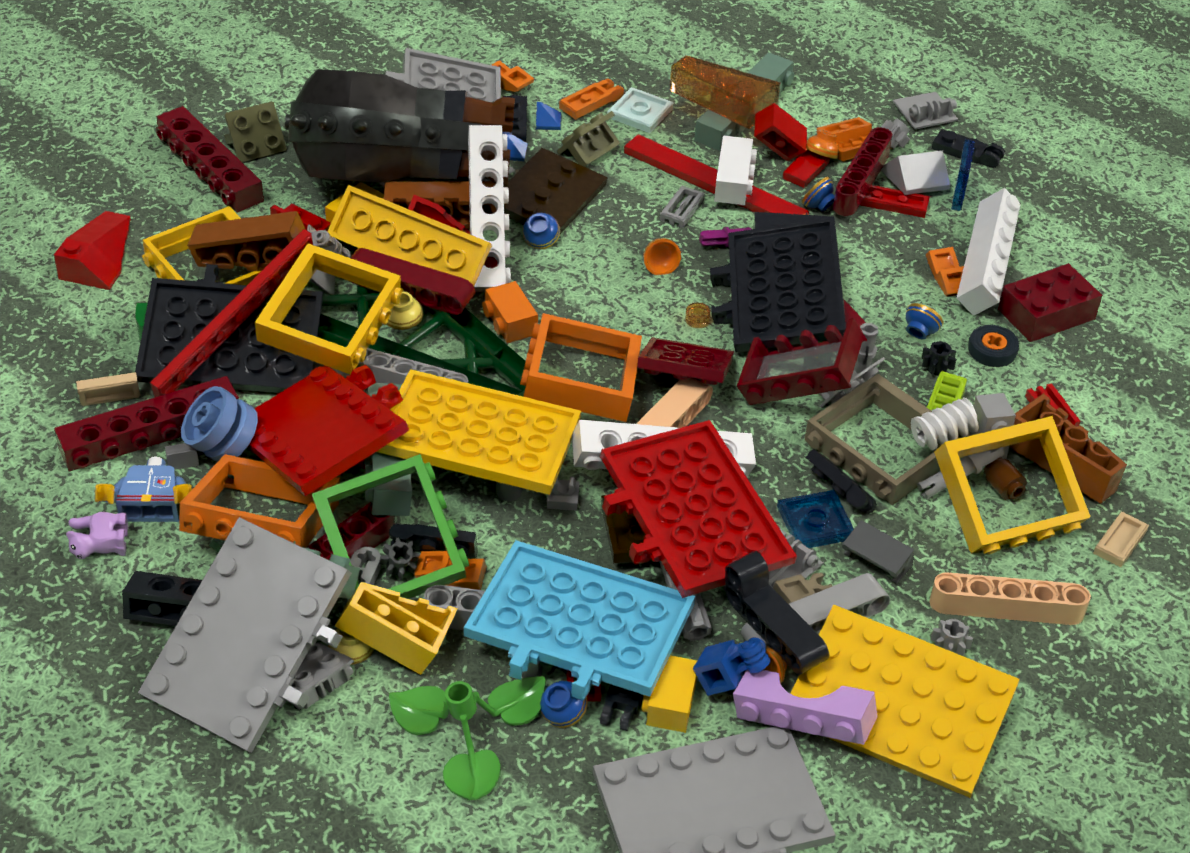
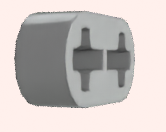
(372, 569)

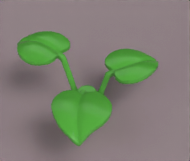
(472, 773)

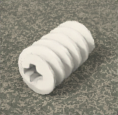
(945, 423)

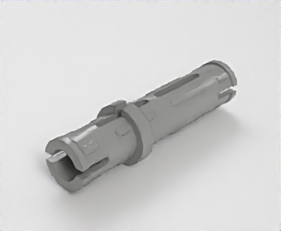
(970, 463)

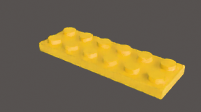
(407, 235)

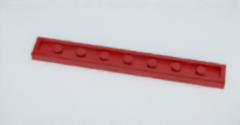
(702, 175)
(229, 318)

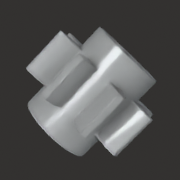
(899, 132)
(952, 636)

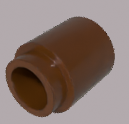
(1005, 479)

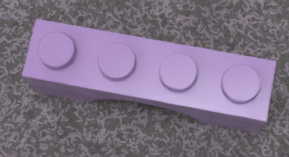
(842, 715)

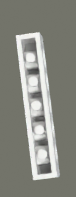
(481, 139)
(593, 436)

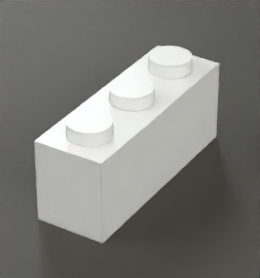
(735, 170)

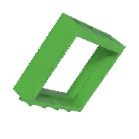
(436, 503)

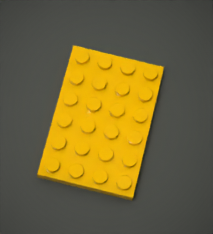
(483, 431)
(931, 704)

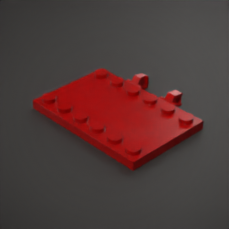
(325, 426)
(691, 506)

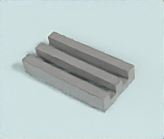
(676, 217)

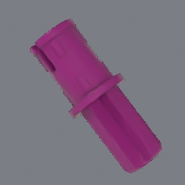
(718, 237)

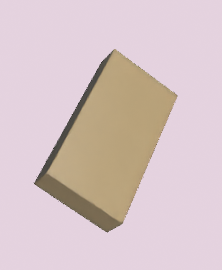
(108, 389)
(1121, 539)

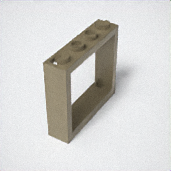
(893, 402)

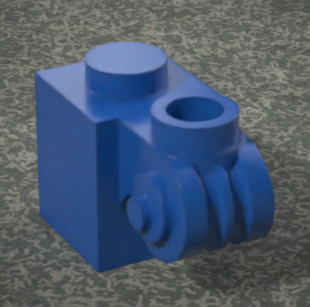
(725, 663)

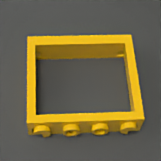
(176, 240)
(313, 258)
(1045, 429)

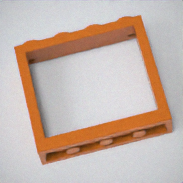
(577, 394)
(254, 478)

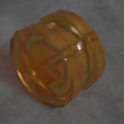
(697, 309)

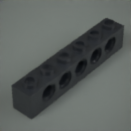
(157, 597)

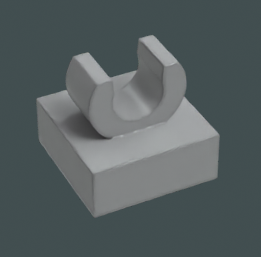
(564, 495)

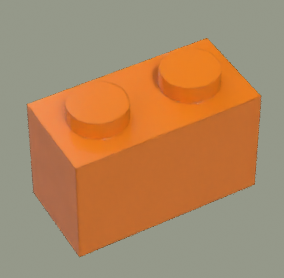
(510, 311)

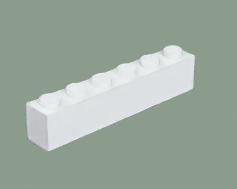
(988, 252)

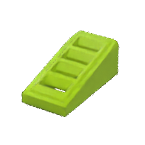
(946, 390)

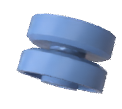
(219, 424)

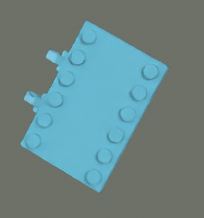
(579, 620)

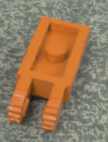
(591, 98)

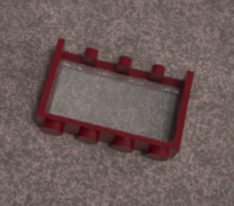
(801, 369)

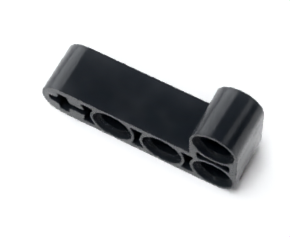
(771, 615)

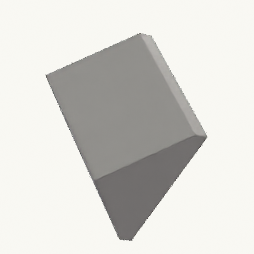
(918, 172)

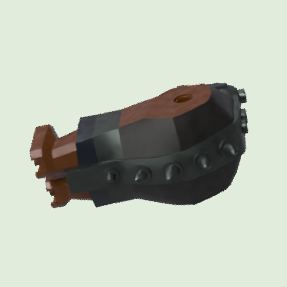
(387, 129)

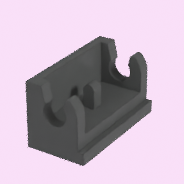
(880, 550)

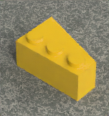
(396, 625)

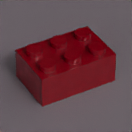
(1049, 302)

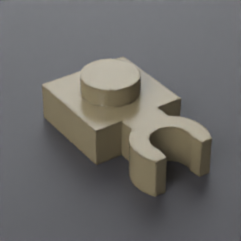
(797, 587)

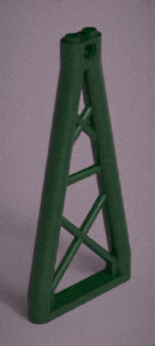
(476, 337)

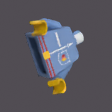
(147, 492)

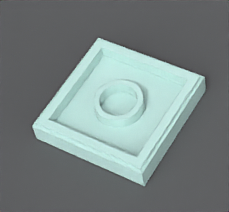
(641, 110)

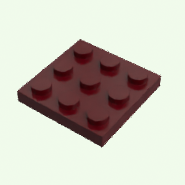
(685, 360)

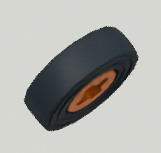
(1003, 345)

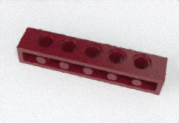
(209, 159)
(129, 427)

